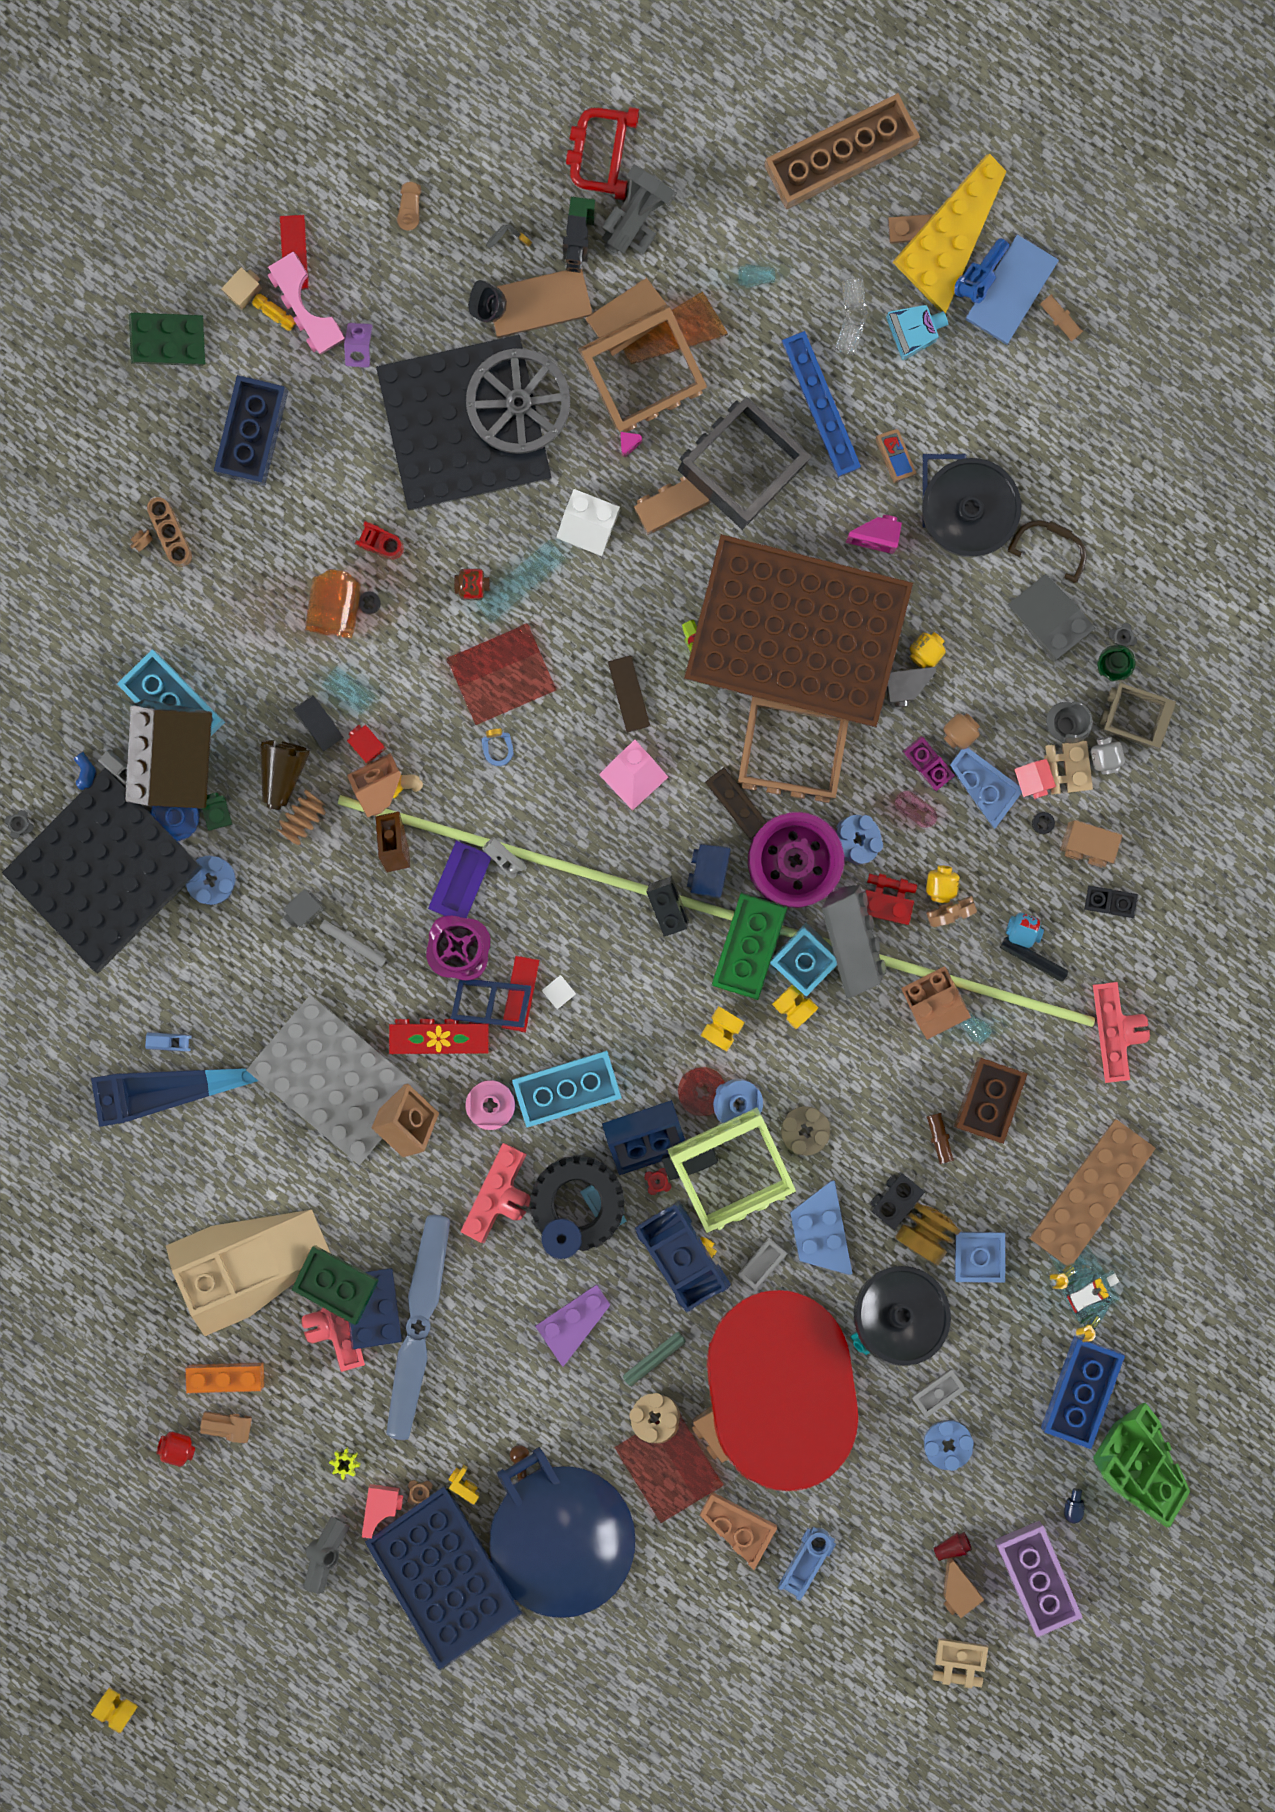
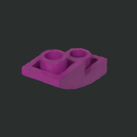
(928, 763)

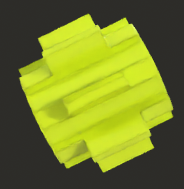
(344, 1456)

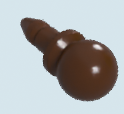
(517, 1454)

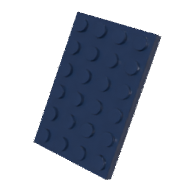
(443, 1578)

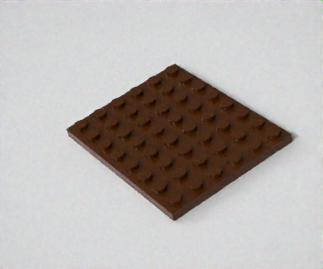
(798, 630)

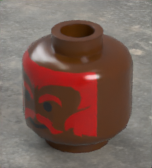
(471, 584)

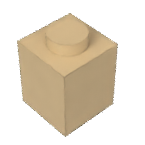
(242, 287)

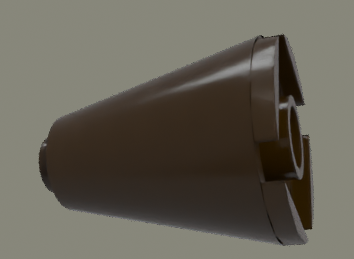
(280, 771)

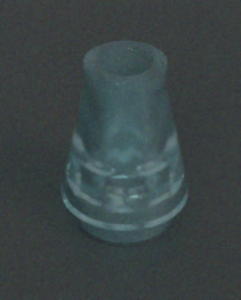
(755, 275)
(977, 1029)

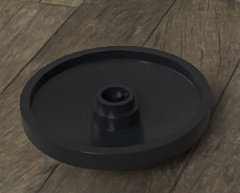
(971, 507)
(902, 1315)

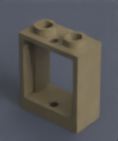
(1161, 724)

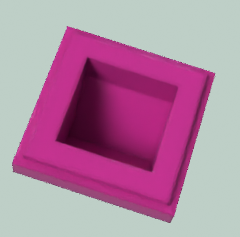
(629, 442)

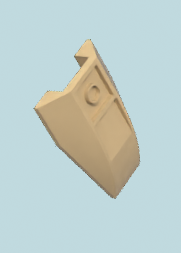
(241, 1265)

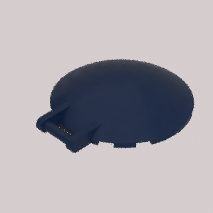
(561, 1538)

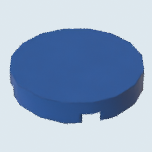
(183, 820)

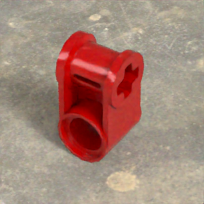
(375, 540)

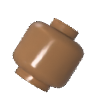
(961, 731)

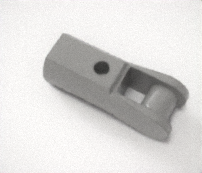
(113, 765)
(500, 855)

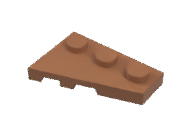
(739, 1527)

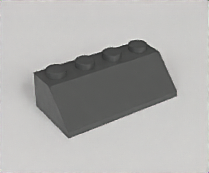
(853, 939)

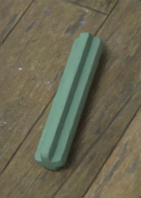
(654, 1358)

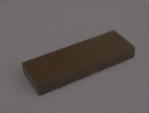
(629, 694)
(736, 802)

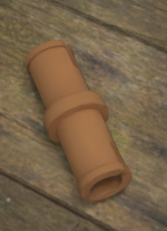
(1061, 317)

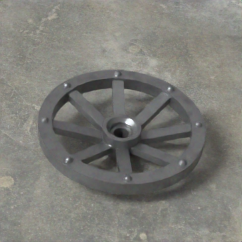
(518, 393)

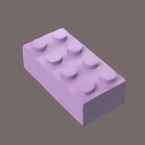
(1038, 1578)

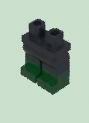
(576, 241)

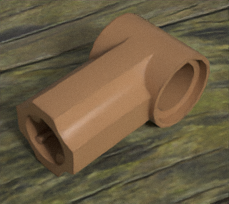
(228, 1426)

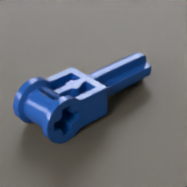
(980, 277)

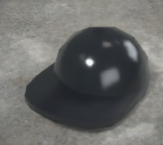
(486, 302)

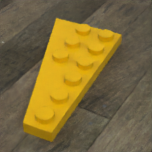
(946, 241)

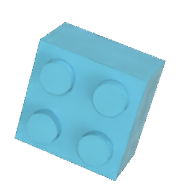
(805, 959)

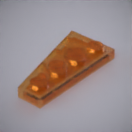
(696, 321)

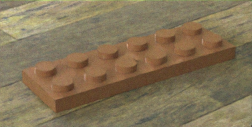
(1092, 1193)

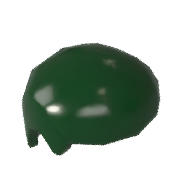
(1116, 662)

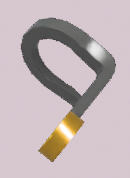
(499, 233)

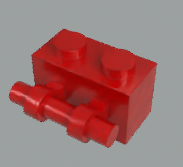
(886, 906)

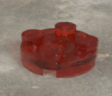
(688, 1096)

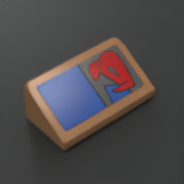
(895, 455)

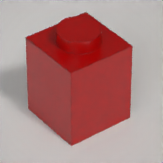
(365, 743)

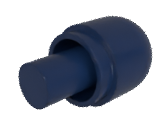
(1074, 1507)

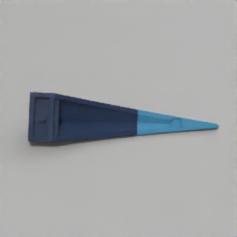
(139, 1094)

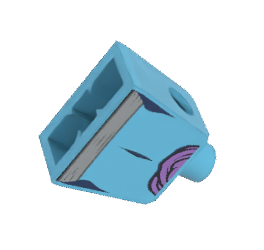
(915, 329)

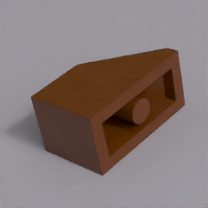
(392, 842)

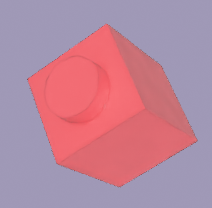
(1035, 779)

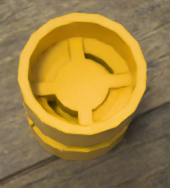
(795, 1006)
(722, 1028)
(114, 1710)

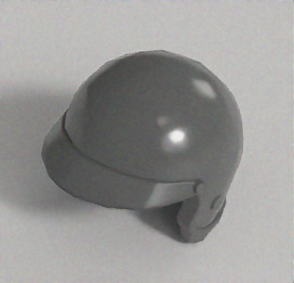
(1069, 722)

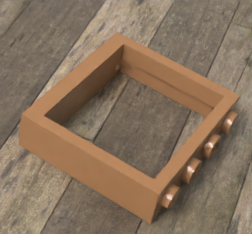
(624, 333)
(796, 790)

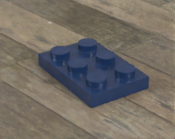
(380, 1318)

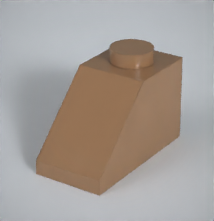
(959, 1591)

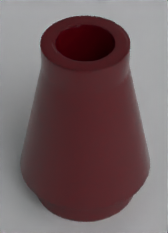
(954, 1546)

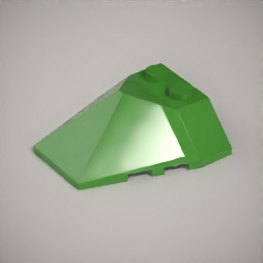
(1140, 1466)

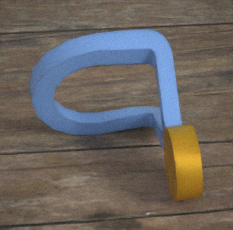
(490, 734)

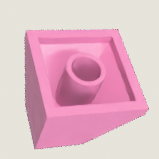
(633, 775)

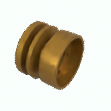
(928, 1233)

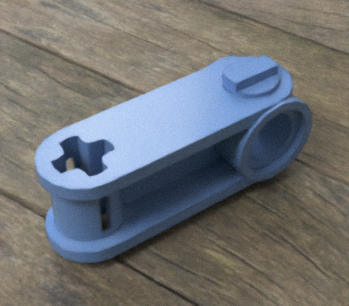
(806, 1562)

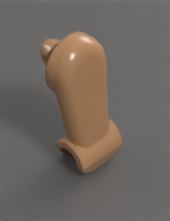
(409, 207)

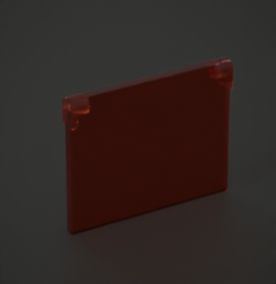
(501, 674)
(670, 1472)

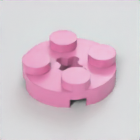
(479, 1114)

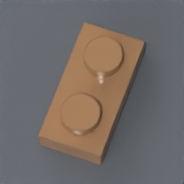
(905, 228)

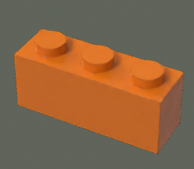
(224, 1377)

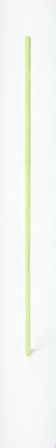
(717, 911)

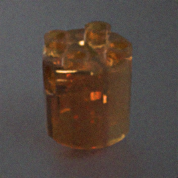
(333, 604)

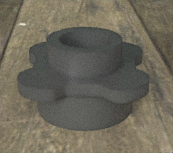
(1125, 629)
(12, 822)

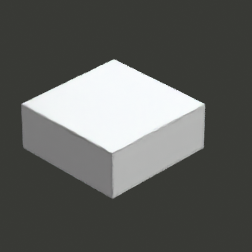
(558, 992)

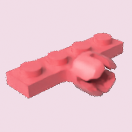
(1116, 1031)
(497, 1195)
(334, 1329)

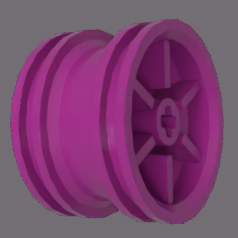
(828, 857)

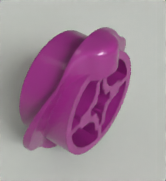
(443, 927)

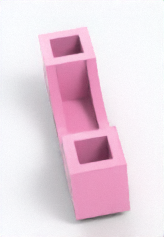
(289, 276)

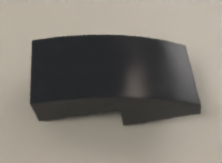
(318, 723)
(1111, 902)
(691, 1165)

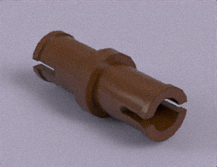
(940, 1138)

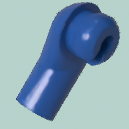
(87, 771)

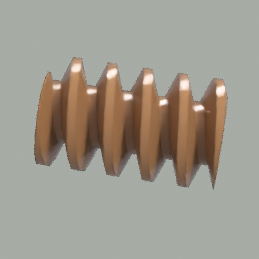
(302, 817)

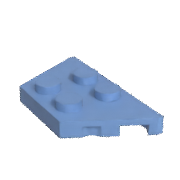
(821, 1231)

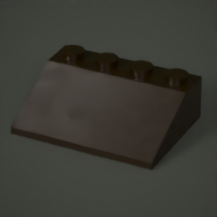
(168, 755)

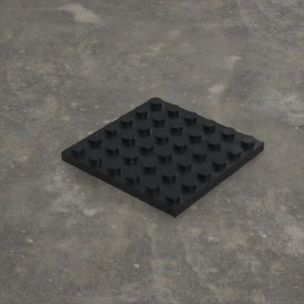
(432, 433)
(101, 871)

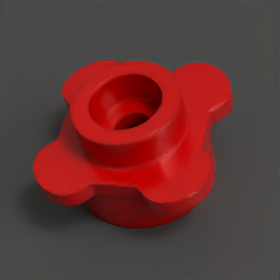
(651, 1177)

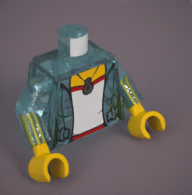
(1086, 1295)

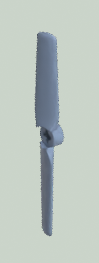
(422, 1301)

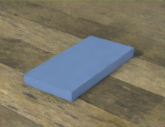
(1016, 286)

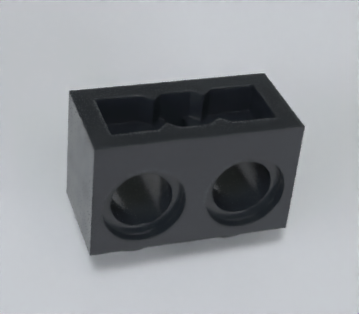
(667, 906)
(901, 1204)

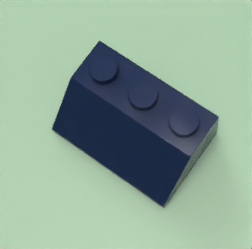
(643, 1137)

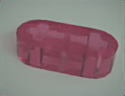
(919, 804)

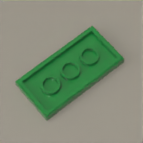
(749, 945)

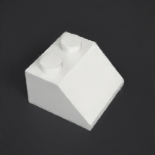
(588, 522)

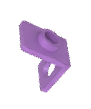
(358, 340)

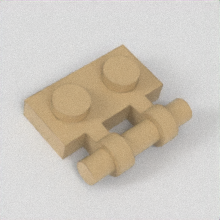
(1075, 764)
(960, 1655)

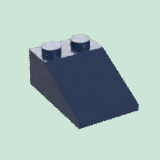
(709, 870)

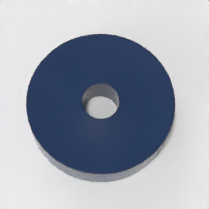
(561, 1250)

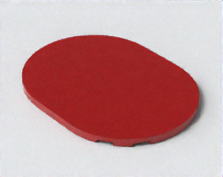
(782, 1390)

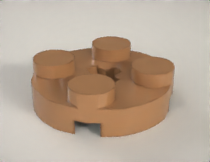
(949, 912)

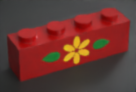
(438, 1038)

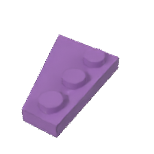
(572, 1323)

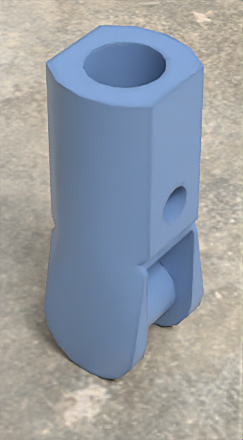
(163, 1041)

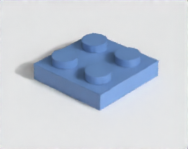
(980, 1257)

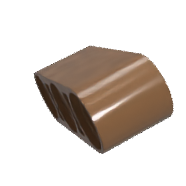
(164, 521)

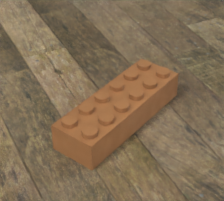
(842, 151)

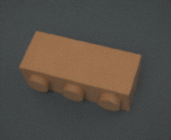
(669, 505)

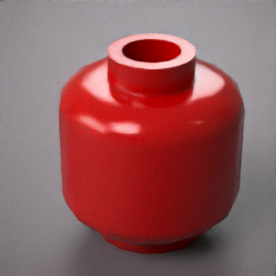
(175, 1449)

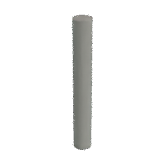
(353, 943)

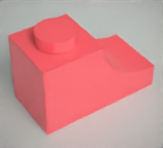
(381, 1503)

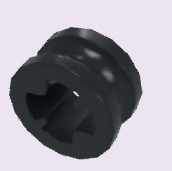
(377, 602)
(1050, 826)

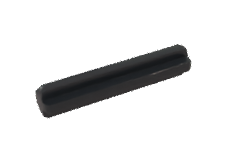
(1034, 959)

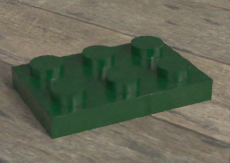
(166, 339)
(335, 1285)

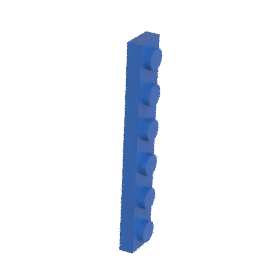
(821, 404)

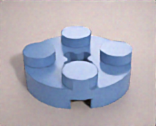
(870, 836)
(223, 885)
(728, 1093)
(962, 1442)

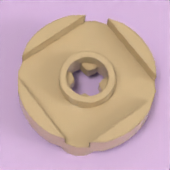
(641, 1416)

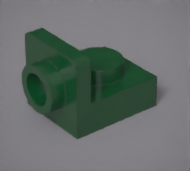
(216, 812)

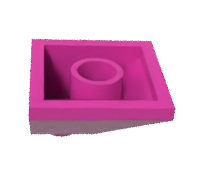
(878, 534)

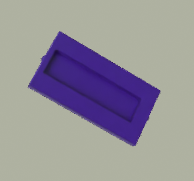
(460, 881)

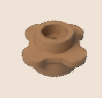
(141, 540)
(414, 1487)

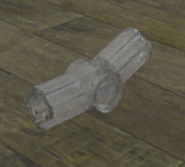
(853, 301)

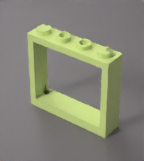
(714, 1137)

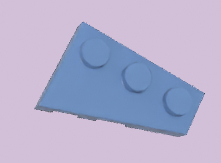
(986, 785)

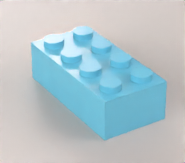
(159, 682)
(566, 1088)

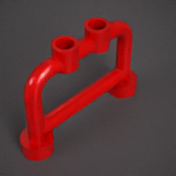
(575, 156)

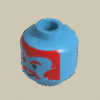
(1024, 930)

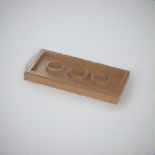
(543, 302)

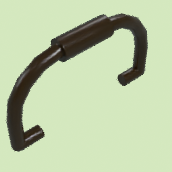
(1059, 530)

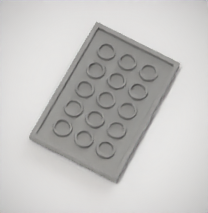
(330, 1077)

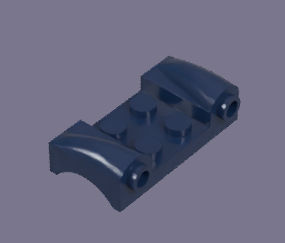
(682, 1256)

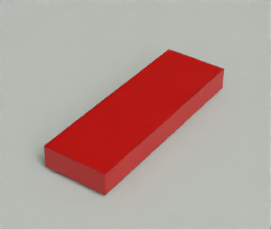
(294, 240)
(523, 973)

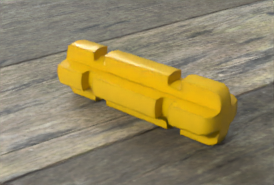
(274, 312)

